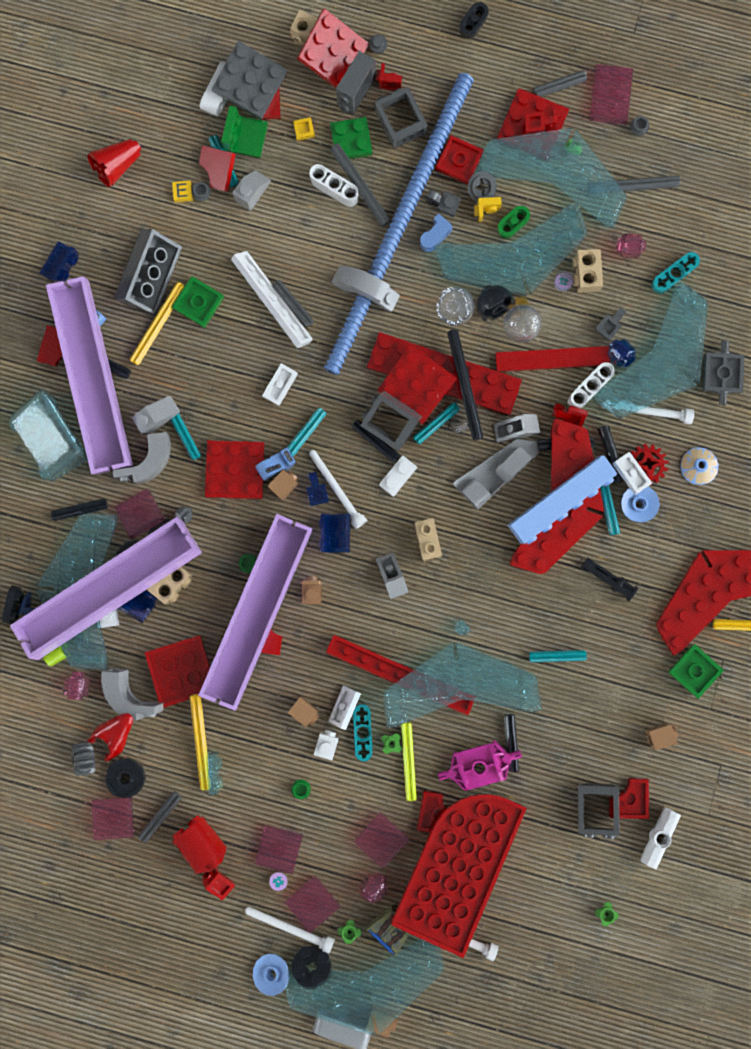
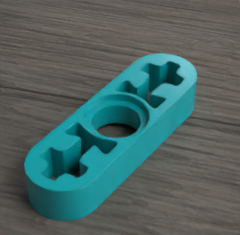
(678, 265)
(358, 747)

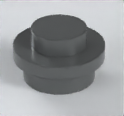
(378, 44)
(639, 126)
(201, 191)
(184, 514)

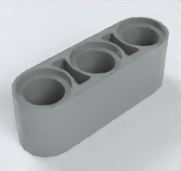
(341, 1034)

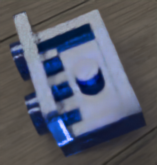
(60, 263)
(335, 533)
(139, 606)

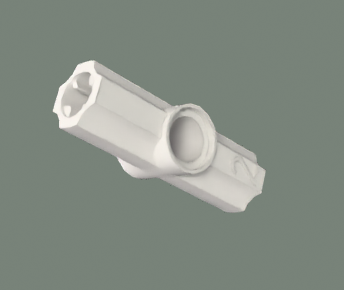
(654, 850)

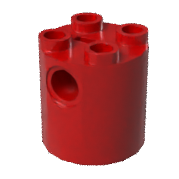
(200, 845)

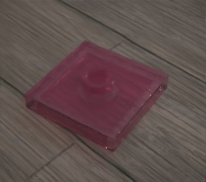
(139, 513)
(112, 818)
(381, 840)
(278, 849)
(312, 904)

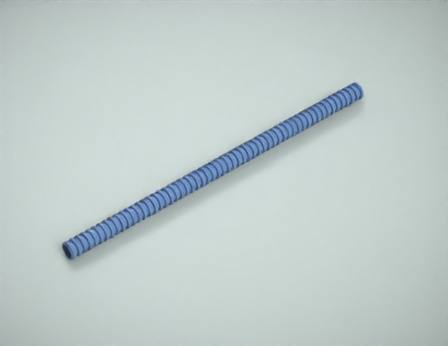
(401, 218)

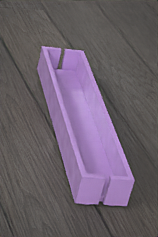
(89, 375)
(105, 589)
(255, 612)

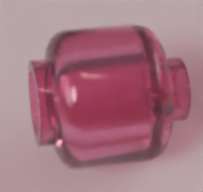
(630, 245)
(76, 686)
(373, 887)

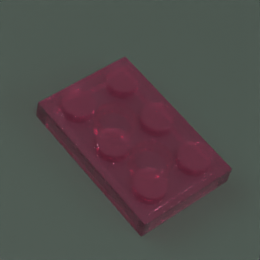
(611, 94)

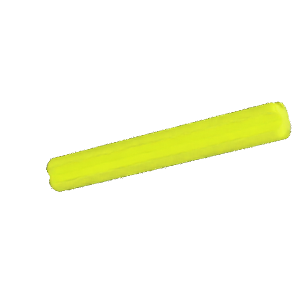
(408, 758)

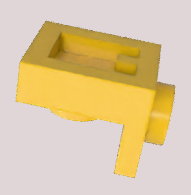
(490, 205)

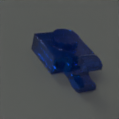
(316, 493)

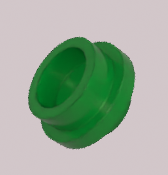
(247, 562)
(301, 789)

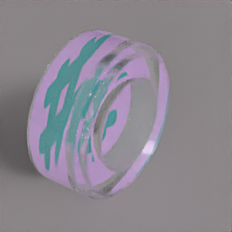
(563, 281)
(460, 427)

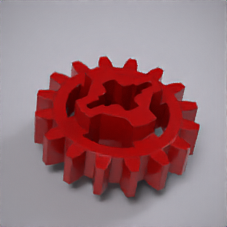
(646, 456)

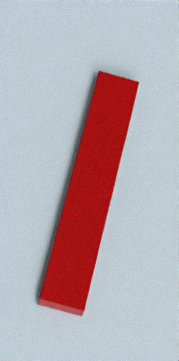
(551, 359)

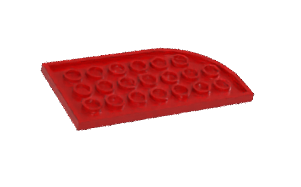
(458, 871)

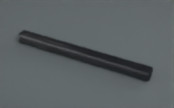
(465, 385)

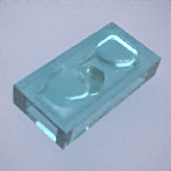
(215, 781)

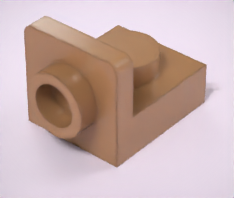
(311, 591)

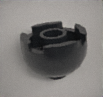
(494, 302)

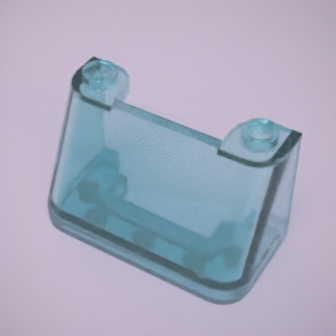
(47, 436)

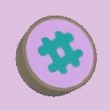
(278, 881)

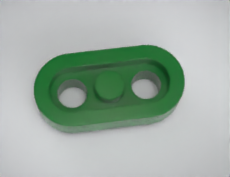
(512, 222)

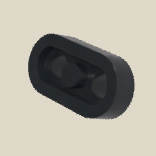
(472, 21)
(10, 610)

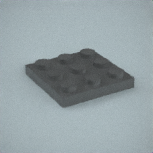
(249, 80)

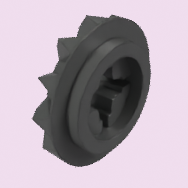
(487, 179)

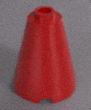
(114, 160)

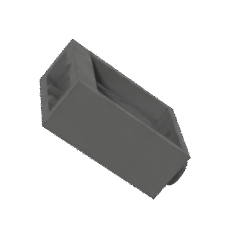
(356, 83)
(409, 133)
(400, 407)
(601, 789)

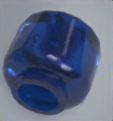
(621, 353)

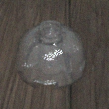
(455, 306)
(515, 321)

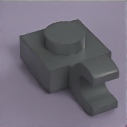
(446, 203)
(609, 325)

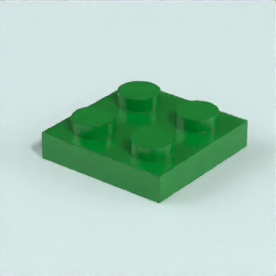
(352, 137)
(198, 302)
(695, 671)

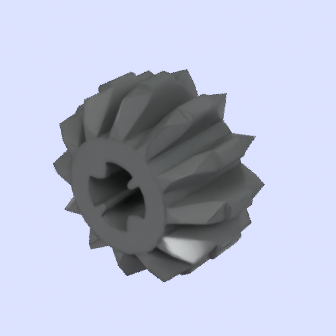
(83, 759)

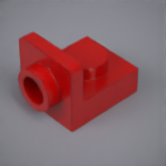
(388, 81)
(217, 883)

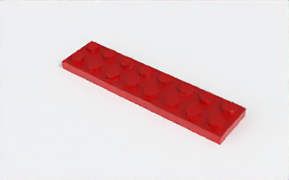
(490, 388)

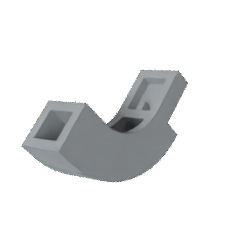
(367, 285)
(154, 463)
(120, 698)

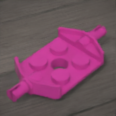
(491, 755)

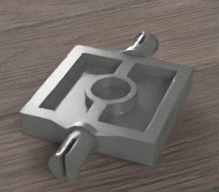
(723, 373)

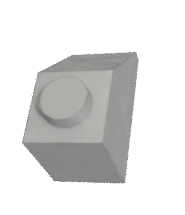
(250, 189)
(155, 415)
(517, 427)
(392, 575)

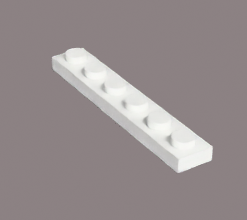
(271, 299)

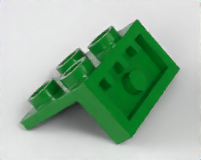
(243, 134)

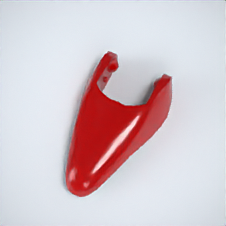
(114, 733)

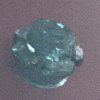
(461, 627)

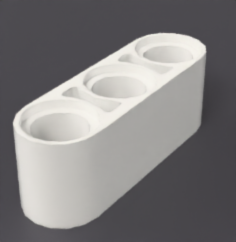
(211, 101)
(329, 178)
(595, 378)

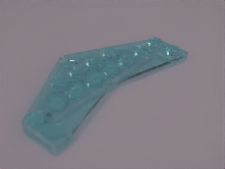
(549, 160)
(527, 258)
(663, 369)
(77, 557)
(448, 680)
(380, 991)

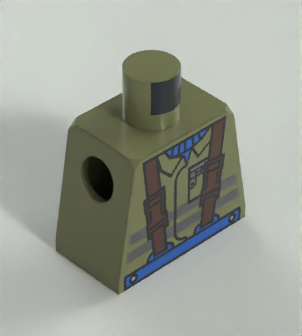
(386, 934)

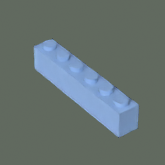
(562, 499)

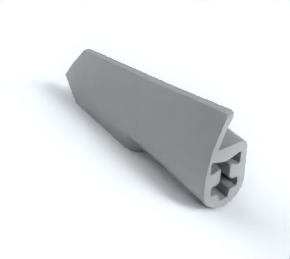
(496, 471)

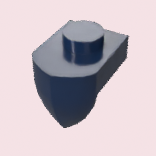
(24, 607)

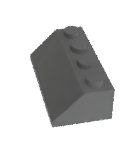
(148, 271)

